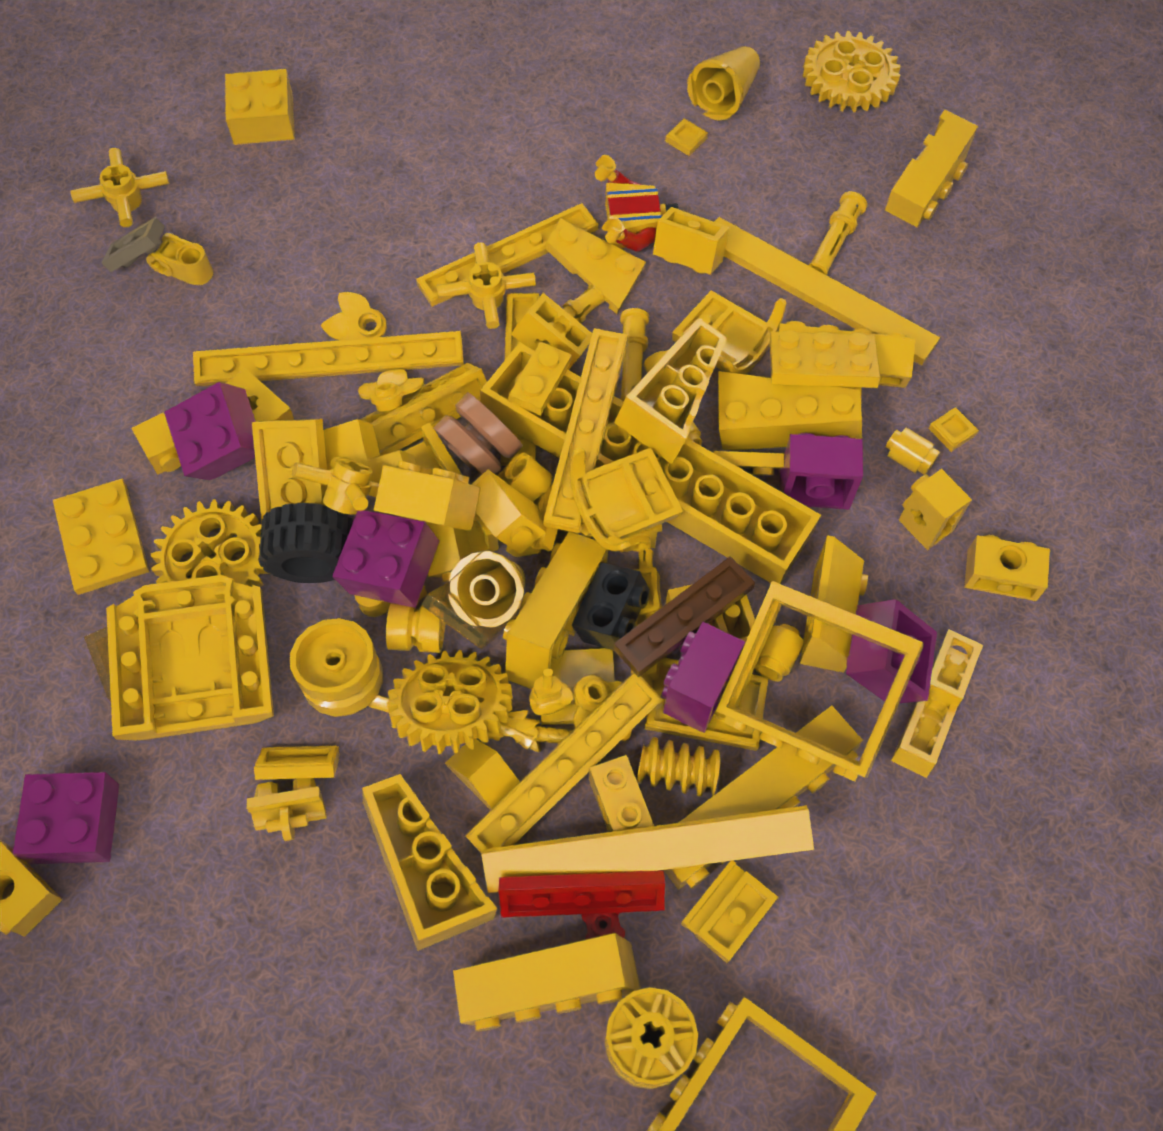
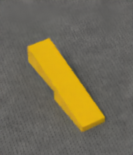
(931, 719)

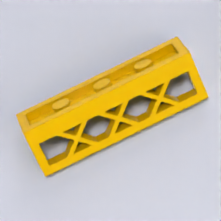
(427, 405)
(433, 454)

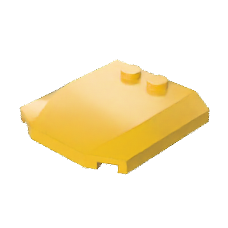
(188, 658)

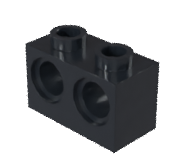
(605, 604)

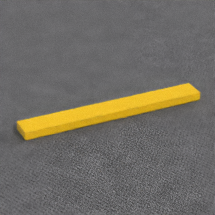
(822, 290)
(330, 357)
(656, 846)

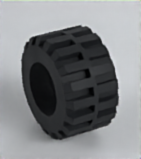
(303, 542)

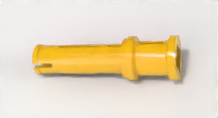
(842, 223)
(634, 325)

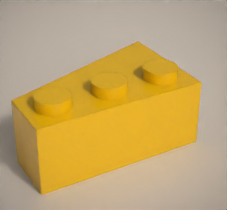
(933, 171)

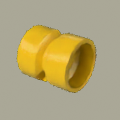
(414, 627)

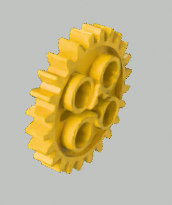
(851, 71)
(191, 536)
(450, 701)

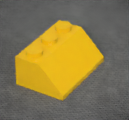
(839, 583)

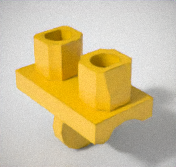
(288, 809)

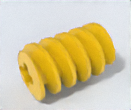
(679, 766)

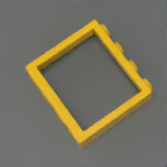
(778, 596)
(710, 1053)

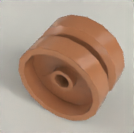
(480, 434)

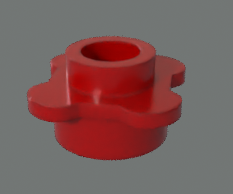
(592, 922)

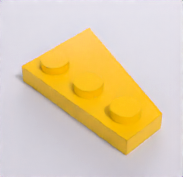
(595, 262)

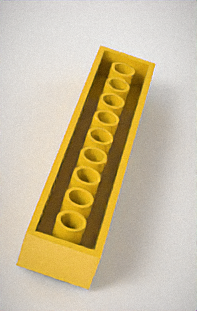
(718, 500)

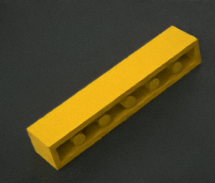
(774, 782)

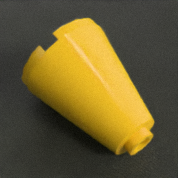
(723, 82)
(486, 589)

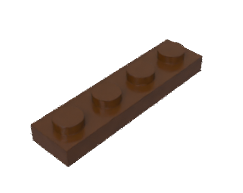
(685, 613)

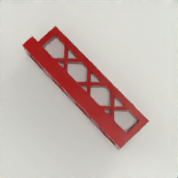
(582, 893)

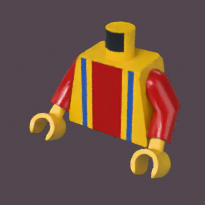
(630, 208)

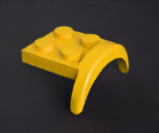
(746, 334)
(622, 497)

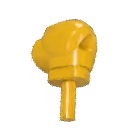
(549, 694)

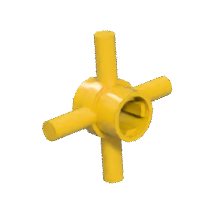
(120, 187)
(486, 285)
(346, 484)

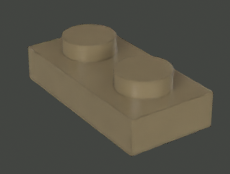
(130, 246)

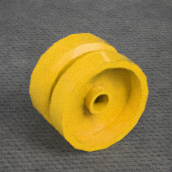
(336, 667)

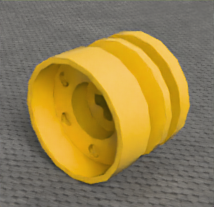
(639, 1062)

